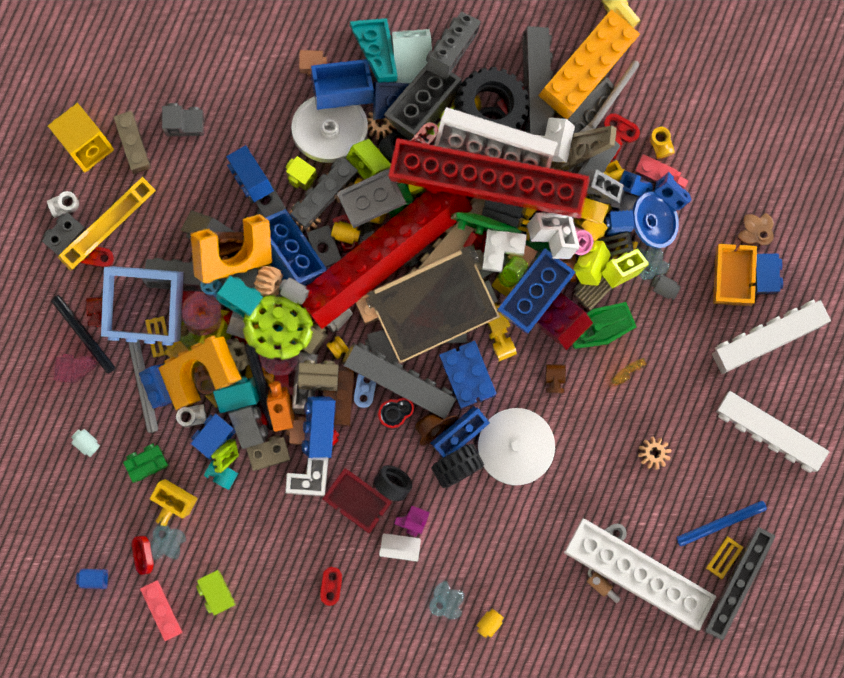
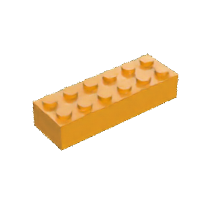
(589, 64)

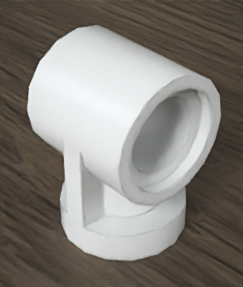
(57, 206)
(198, 415)

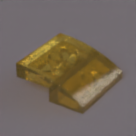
(624, 376)

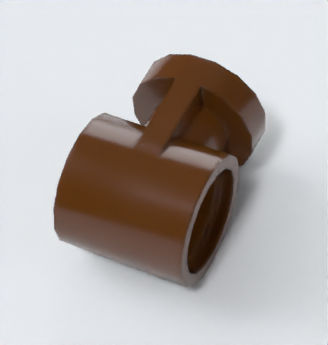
(201, 375)
(556, 376)

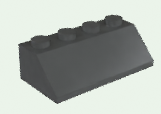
(422, 102)

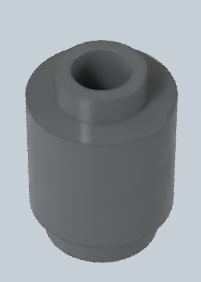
(665, 287)

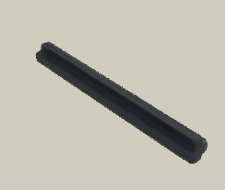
(83, 334)
(259, 379)

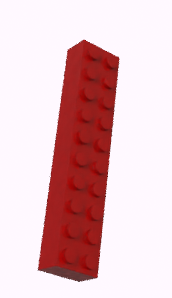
(489, 178)
(382, 254)

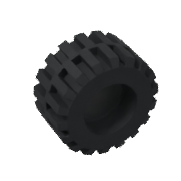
(457, 466)

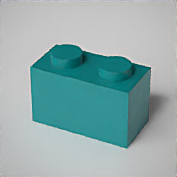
(239, 296)
(237, 395)

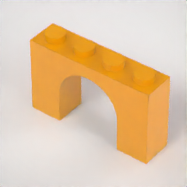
(253, 254)
(178, 371)

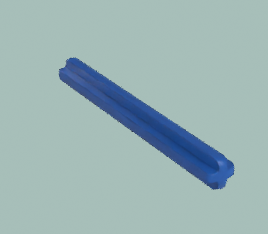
(721, 523)

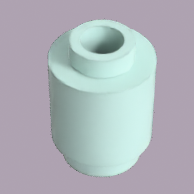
(85, 442)

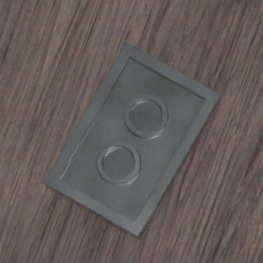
(370, 198)

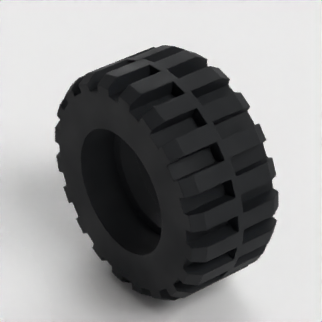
(499, 83)

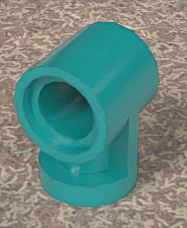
(224, 478)

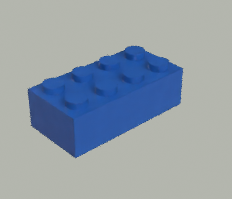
(292, 251)
(536, 291)

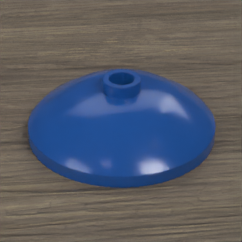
(655, 220)

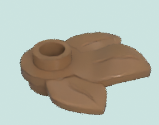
(755, 227)

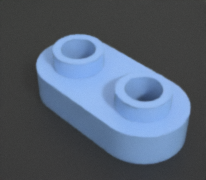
(364, 389)

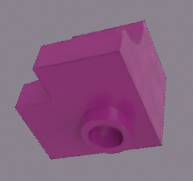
(413, 521)

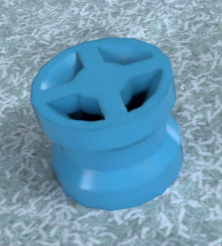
(206, 286)

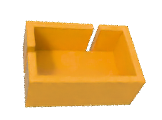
(734, 274)

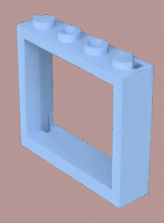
(175, 304)

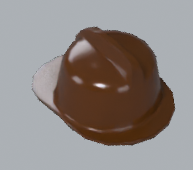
(432, 426)

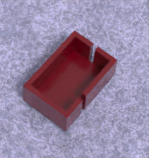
(357, 500)

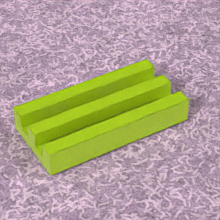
(224, 452)

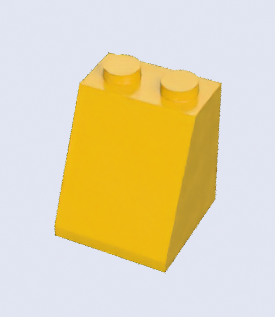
(81, 137)

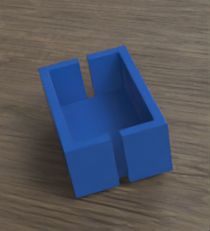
(342, 84)
(467, 375)

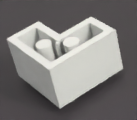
(560, 131)
(556, 230)
(501, 243)
(311, 484)

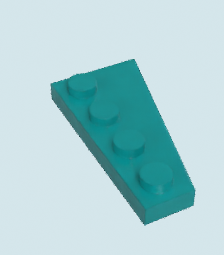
(377, 47)

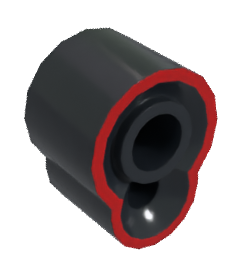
(395, 413)

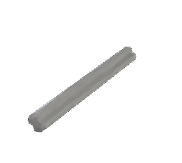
(138, 365)

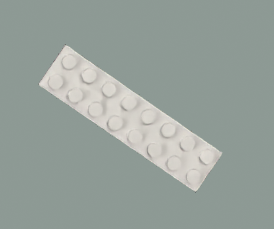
(640, 574)

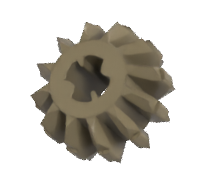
(237, 348)

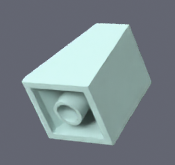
(410, 53)

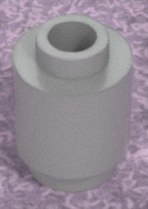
(293, 290)

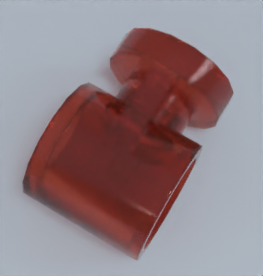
(94, 309)

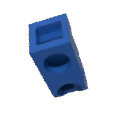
(634, 184)
(672, 192)

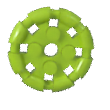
(283, 317)

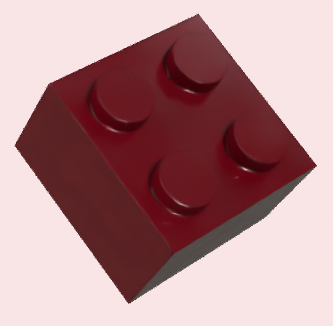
(564, 321)

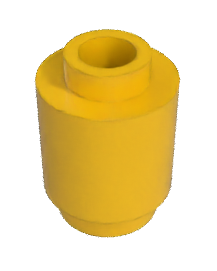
(345, 232)
(489, 623)

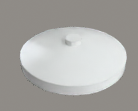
(329, 132)
(516, 446)

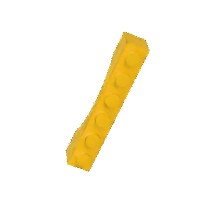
(106, 224)

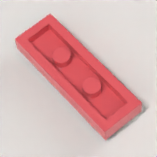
(161, 610)

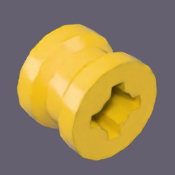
(337, 347)

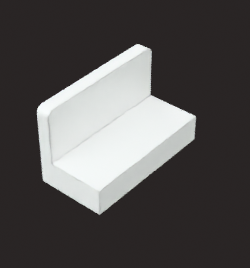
(400, 547)

